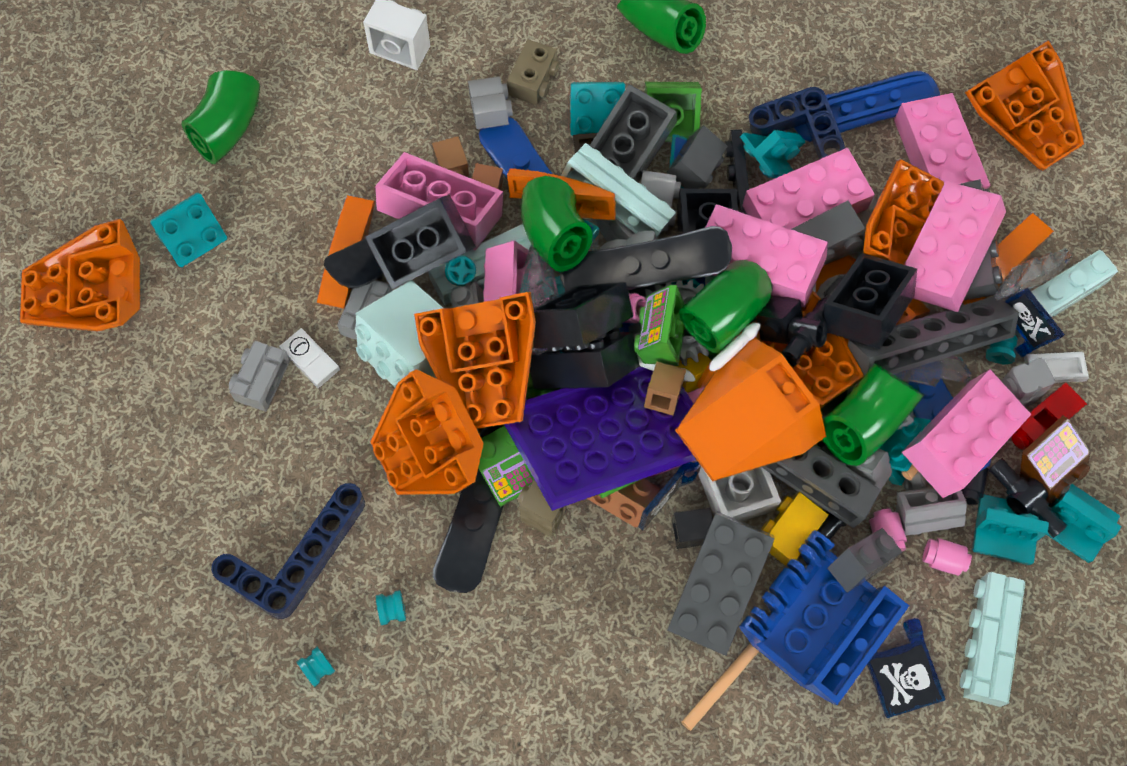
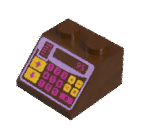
(1056, 459)

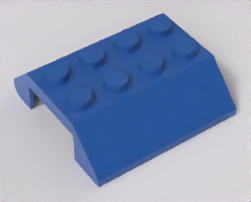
(817, 627)

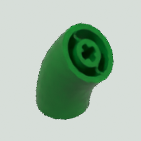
(670, 23)
(222, 114)
(554, 223)
(727, 304)
(869, 416)

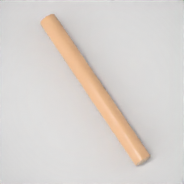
(719, 687)

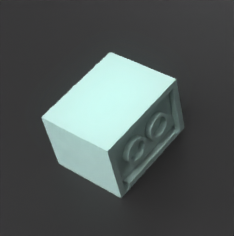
(389, 333)

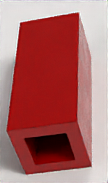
(1060, 403)

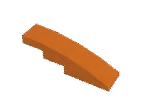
(590, 199)
(351, 228)
(1019, 246)

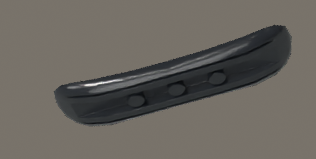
(655, 261)
(353, 265)
(469, 536)

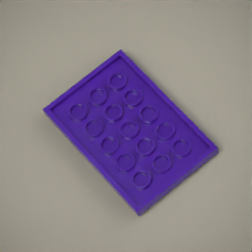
(598, 438)

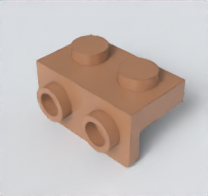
(629, 501)

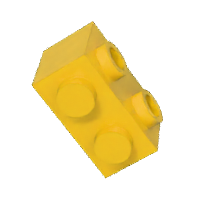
(793, 526)

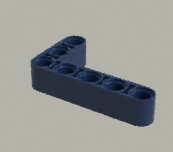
(802, 115)
(298, 560)

